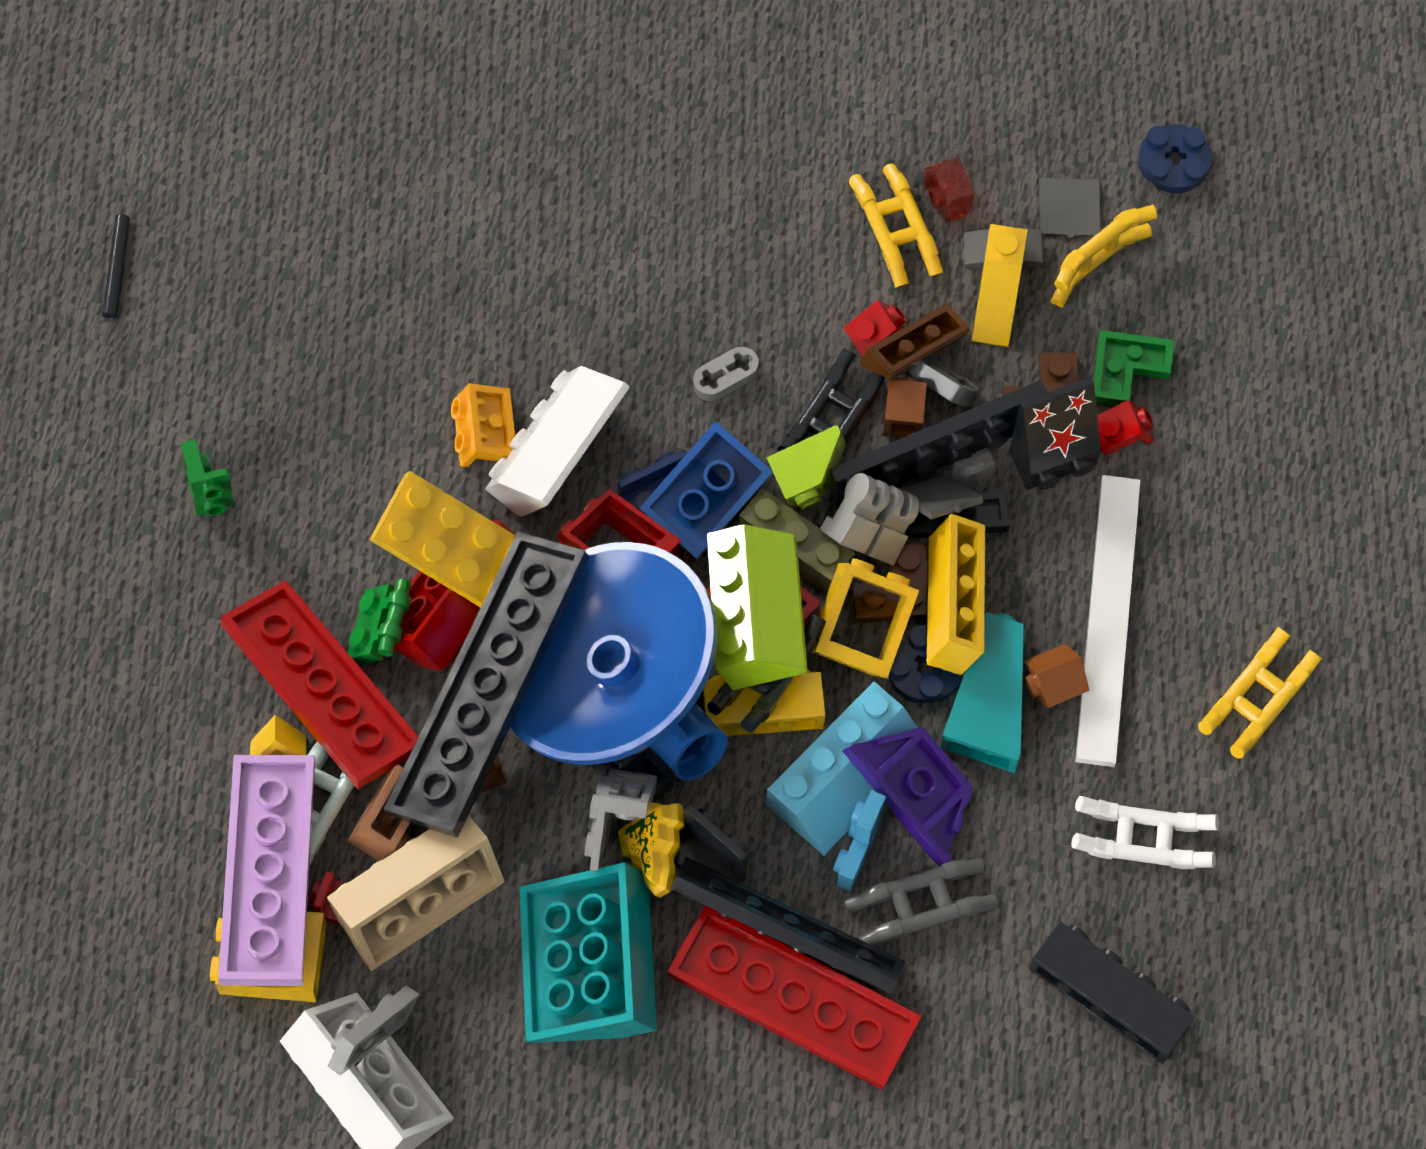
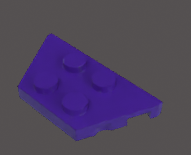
(918, 786)

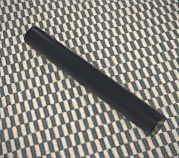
(116, 266)

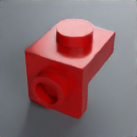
(875, 325)
(1124, 426)

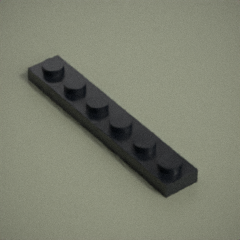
(788, 925)

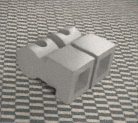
(873, 518)

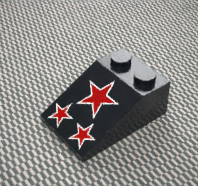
(1056, 435)

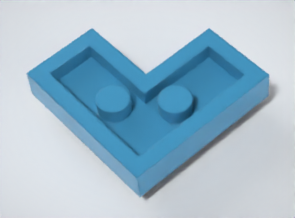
(864, 827)

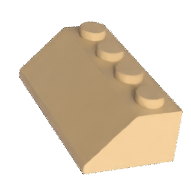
(415, 891)

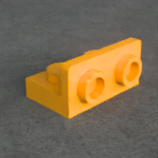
(483, 423)

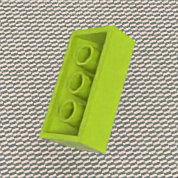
(756, 605)

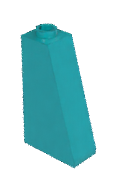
(989, 700)

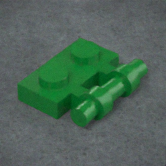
(379, 622)

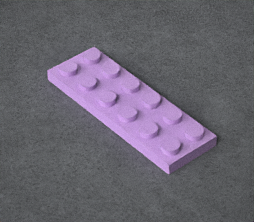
(267, 871)

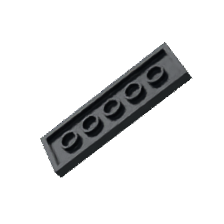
(937, 445)

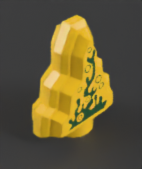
(654, 844)

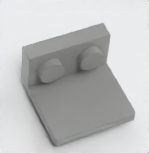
(627, 797)

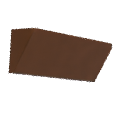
(915, 342)

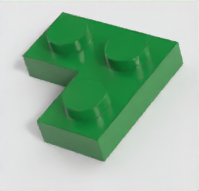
(1126, 355)

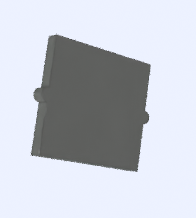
(1069, 207)
(942, 496)

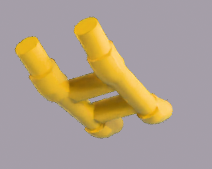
(1115, 236)
(889, 241)
(1257, 672)

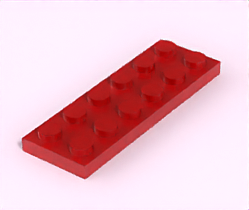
(321, 684)
(794, 997)

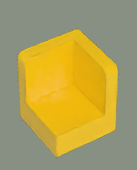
(278, 739)

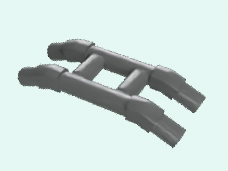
(908, 921)

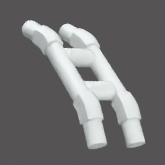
(1164, 820)

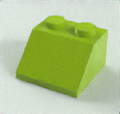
(806, 466)

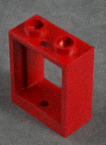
(623, 518)

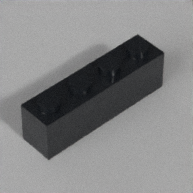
(1112, 991)

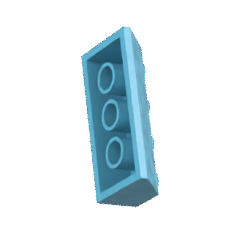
(823, 785)

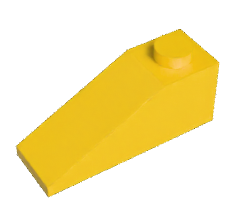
(999, 285)

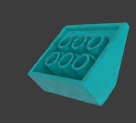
(588, 956)

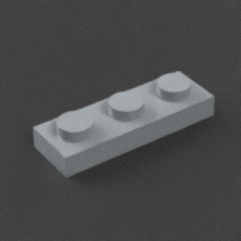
(371, 1029)

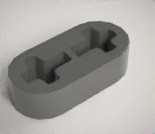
(944, 381)

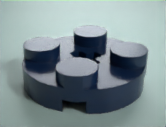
(1187, 143)
(913, 684)

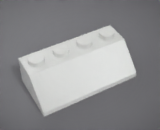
(555, 439)
(379, 1097)

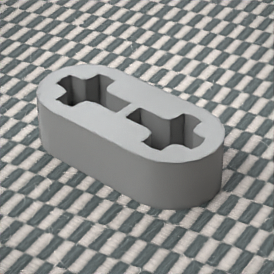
(730, 380)

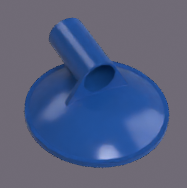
(628, 667)

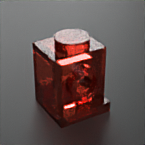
(949, 189)

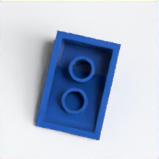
(707, 489)

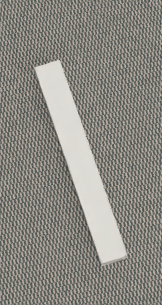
(1108, 621)

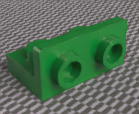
(209, 489)

